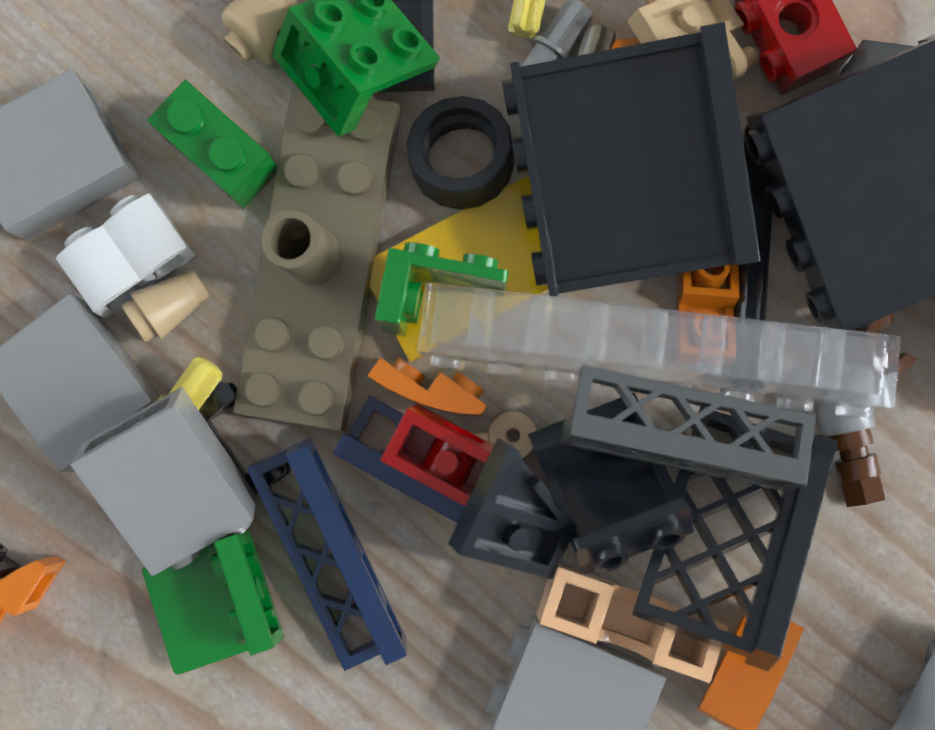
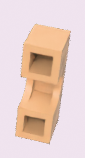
(603, 611)

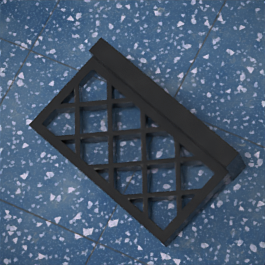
(782, 560)

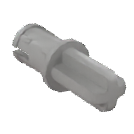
(561, 33)

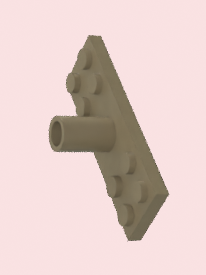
(315, 301)

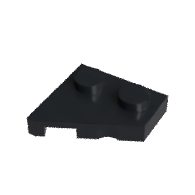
(513, 518)

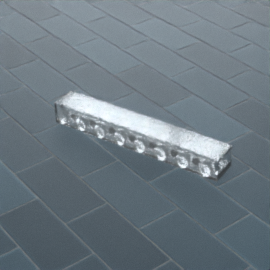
(670, 346)

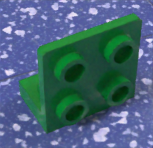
(348, 52)
(420, 263)
(215, 605)

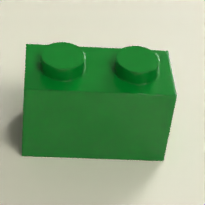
(213, 144)

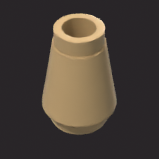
(164, 304)

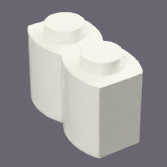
(124, 254)

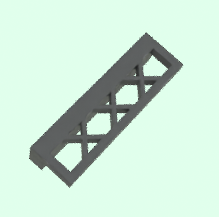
(687, 452)

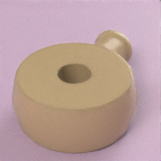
(512, 420)

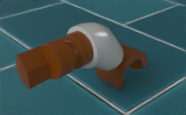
(857, 467)

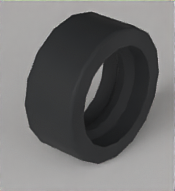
(452, 115)

